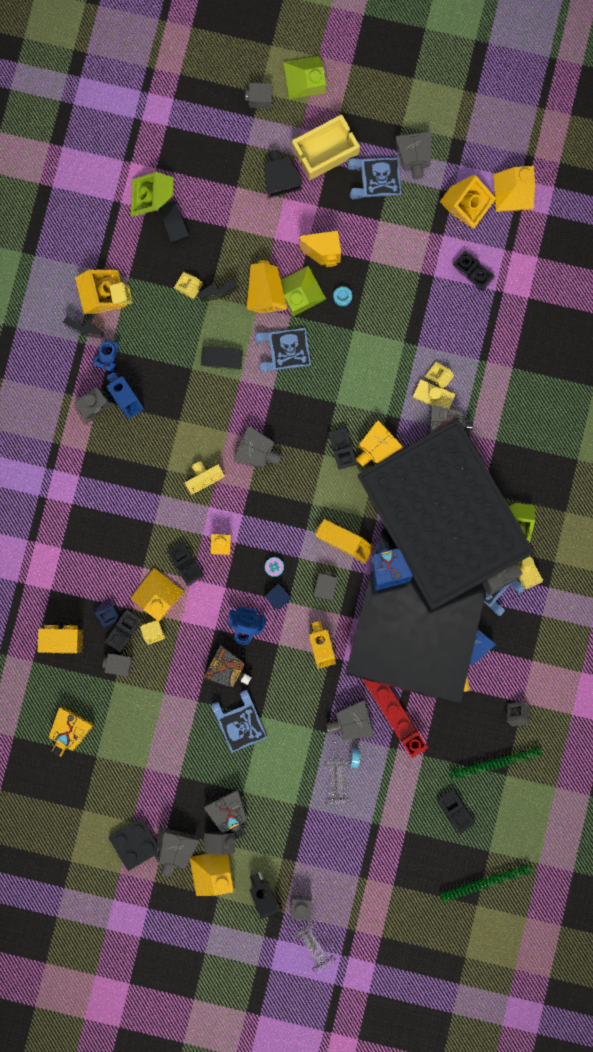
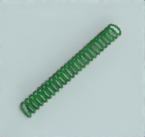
(495, 763)
(444, 895)

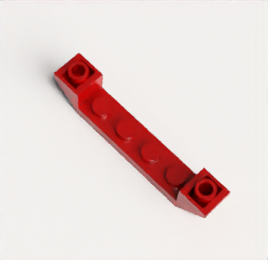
(397, 718)

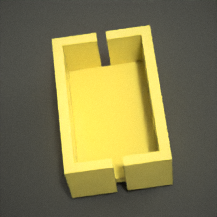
(325, 147)

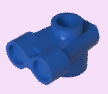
(105, 359)

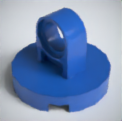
(246, 621)

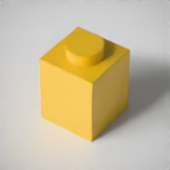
(221, 544)

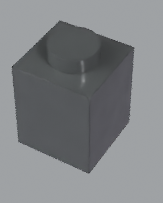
(259, 95)
(325, 586)
(117, 664)
(219, 843)
(301, 908)

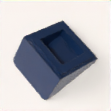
(278, 597)
(106, 613)

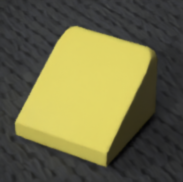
(188, 285)
(121, 293)
(439, 375)
(152, 632)

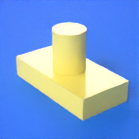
(433, 395)
(203, 477)
(530, 573)

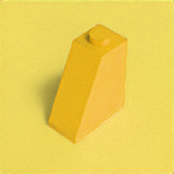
(265, 289)
(344, 541)

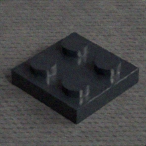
(134, 843)

